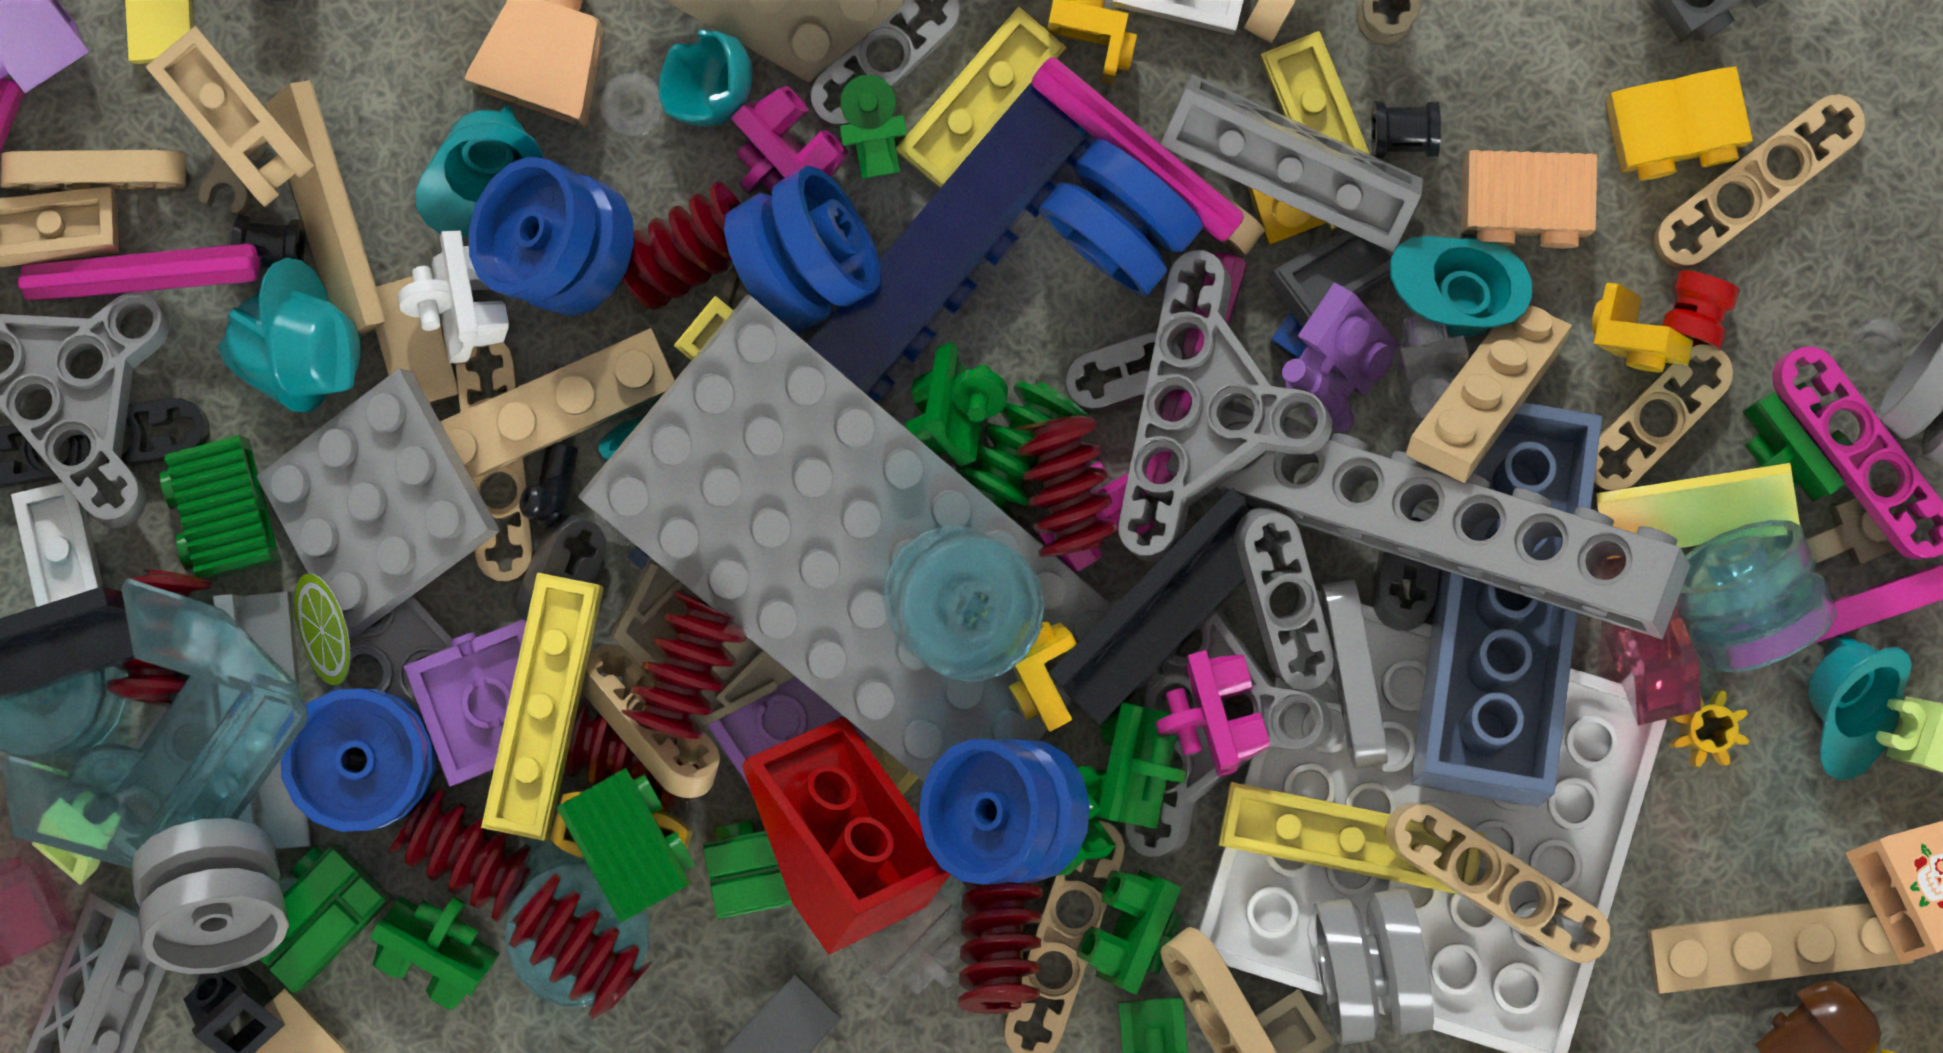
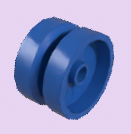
(1121, 217)
(550, 236)
(802, 249)
(397, 766)
(1004, 811)

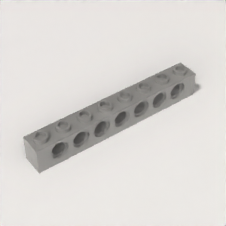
(1635, 599)

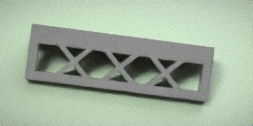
(1293, 163)
(271, 624)
(116, 985)

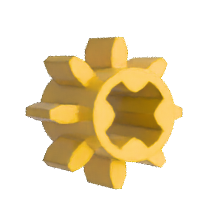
(1724, 736)

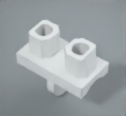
(450, 295)

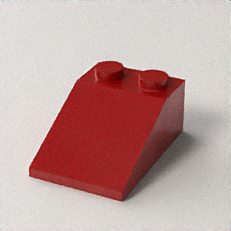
(841, 834)

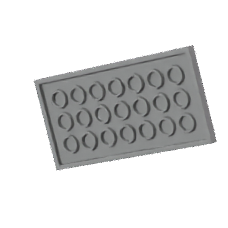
(787, 506)

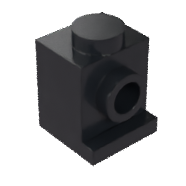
(222, 998)

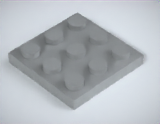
(378, 501)

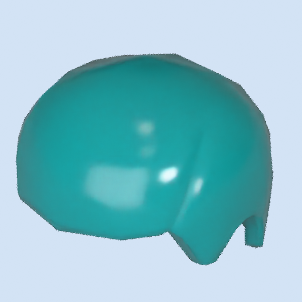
(705, 80)

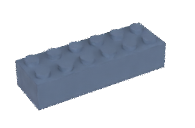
(1499, 656)

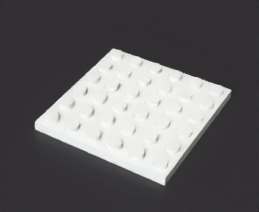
(1482, 973)

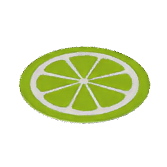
(322, 629)

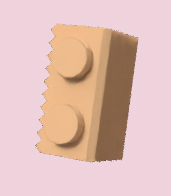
(1529, 196)

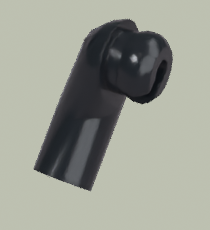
(549, 498)

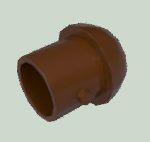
(1826, 1022)

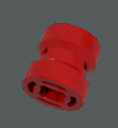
(1701, 307)

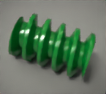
(1002, 466)

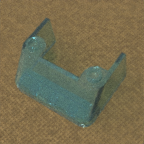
(198, 760)

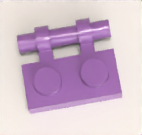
(1342, 355)

